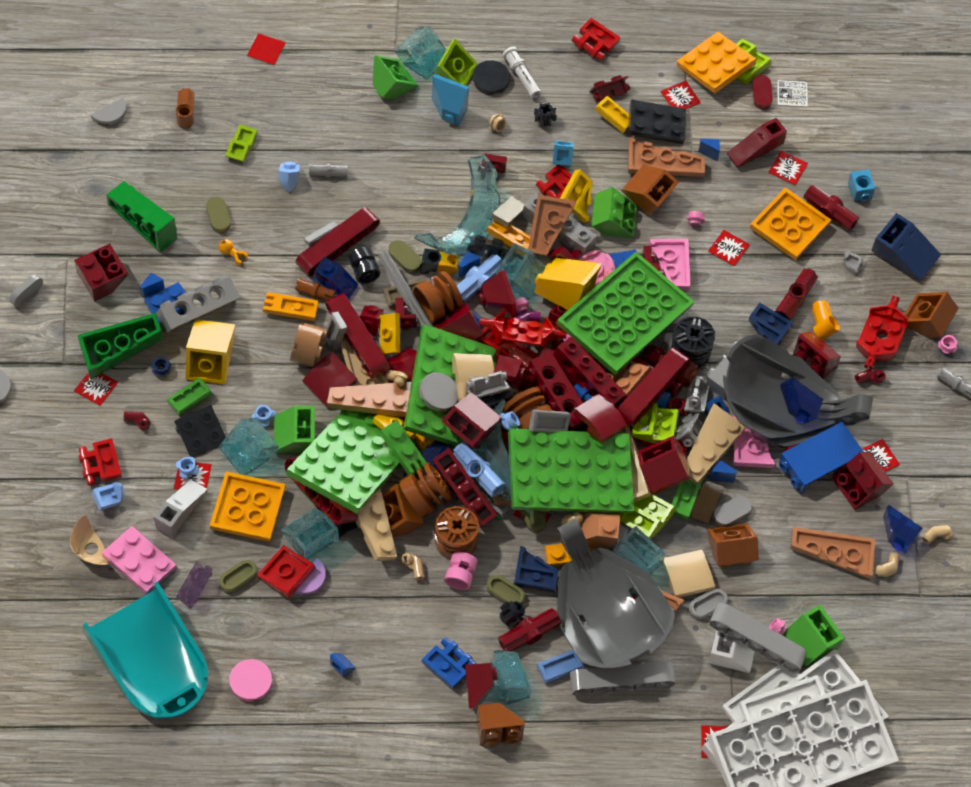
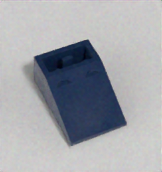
(906, 247)

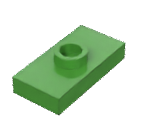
(189, 396)

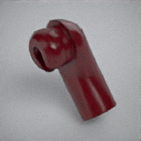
(870, 375)
(139, 418)

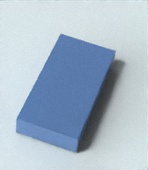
(559, 666)

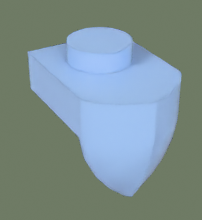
(289, 175)
(108, 495)

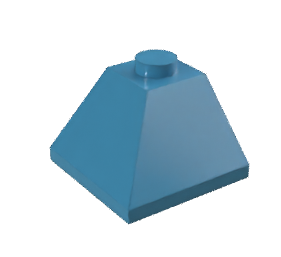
(450, 99)

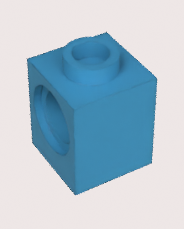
(563, 153)
(863, 179)

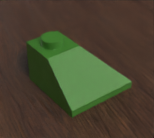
(391, 78)

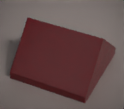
(461, 323)

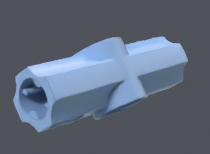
(478, 276)
(486, 477)

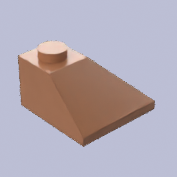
(600, 529)

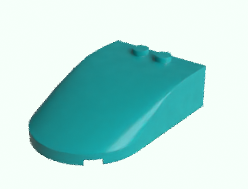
(151, 656)

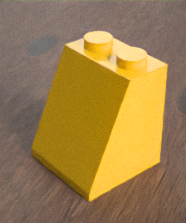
(567, 281)
(209, 351)

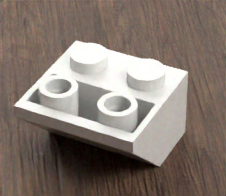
(730, 654)

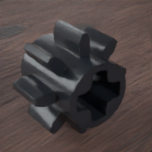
(545, 114)
(512, 613)

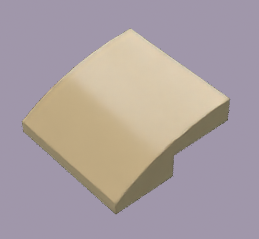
(471, 366)
(688, 574)

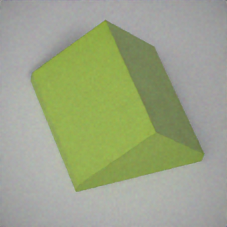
(456, 64)

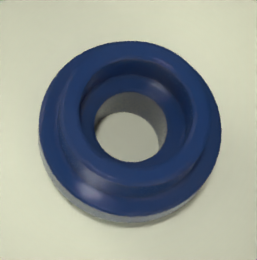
(161, 362)

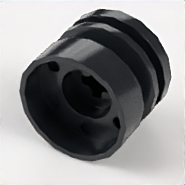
(694, 339)

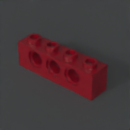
(548, 366)
(586, 372)
(464, 487)

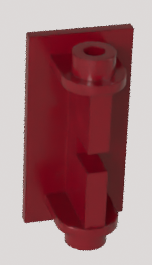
(603, 89)

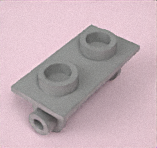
(495, 384)
(697, 395)
(689, 430)

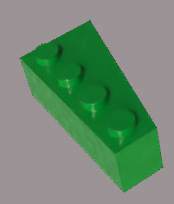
(143, 215)
(118, 342)

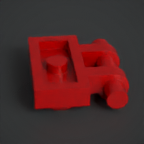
(599, 35)
(557, 178)
(106, 459)

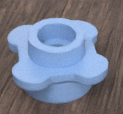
(263, 409)
(510, 420)
(183, 463)

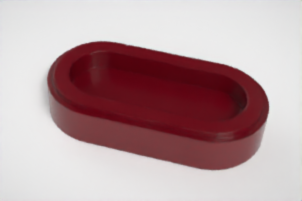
(762, 92)

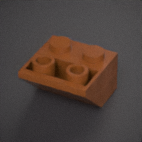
(649, 187)
(498, 725)

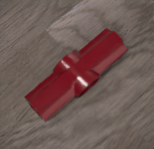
(831, 207)
(800, 287)
(529, 630)

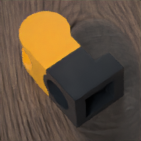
(438, 261)

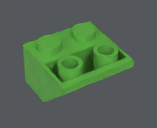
(614, 214)
(294, 429)
(815, 634)

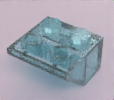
(421, 51)
(521, 270)
(248, 446)
(310, 533)
(640, 551)
(511, 677)

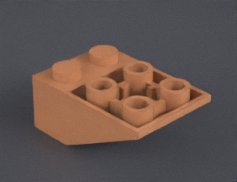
(628, 377)

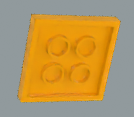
(716, 62)
(790, 223)
(247, 506)

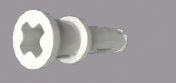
(518, 66)

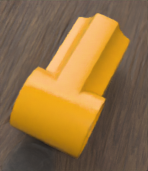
(826, 324)

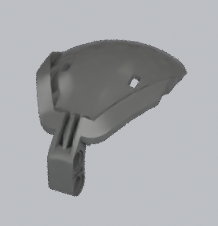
(758, 402)
(599, 589)

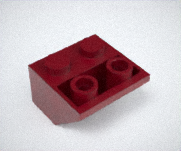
(101, 271)
(816, 354)
(472, 420)
(663, 465)
(862, 480)

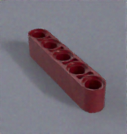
(338, 240)
(359, 337)
(653, 386)
(333, 510)

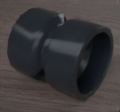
(364, 265)

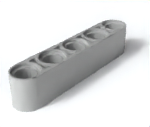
(758, 637)
(622, 679)

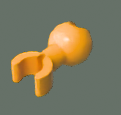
(228, 248)

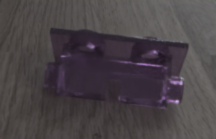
(194, 584)

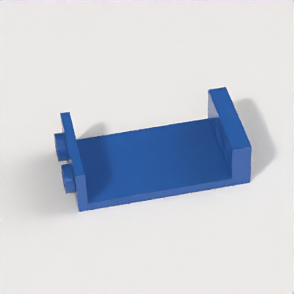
(819, 456)

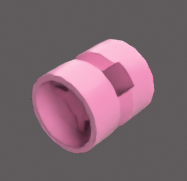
(461, 569)

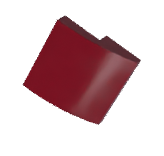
(327, 374)
(601, 417)

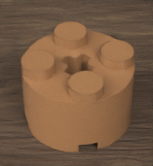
(308, 344)

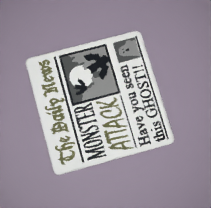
(792, 93)

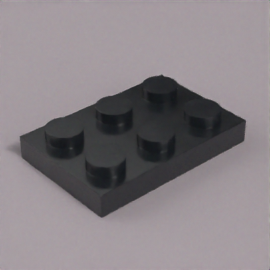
(657, 121)

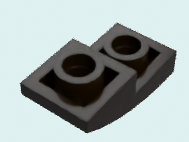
(706, 502)

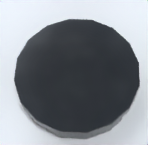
(491, 77)

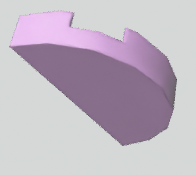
(314, 581)

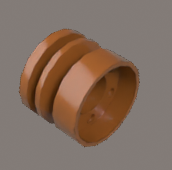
(438, 296)
(524, 404)
(429, 487)
(461, 539)

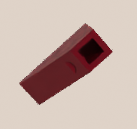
(760, 141)

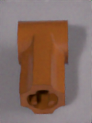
(185, 108)

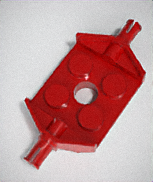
(886, 321)
(522, 331)

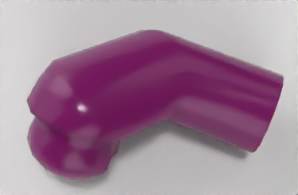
(529, 316)

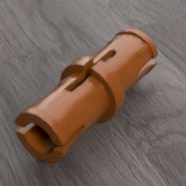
(315, 290)

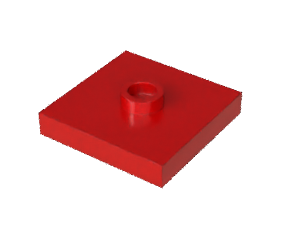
(286, 571)

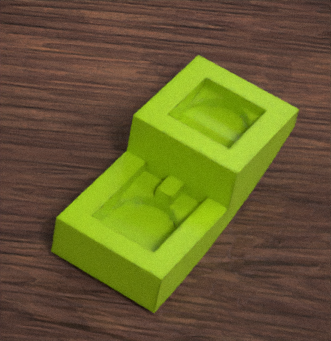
(242, 143)

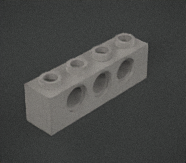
(573, 234)
(172, 320)

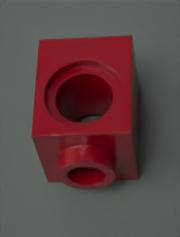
(514, 369)

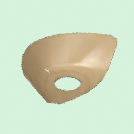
(81, 536)

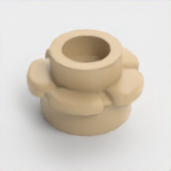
(497, 123)

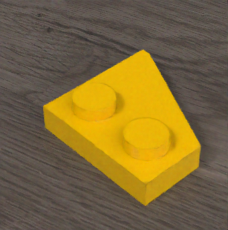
(579, 190)

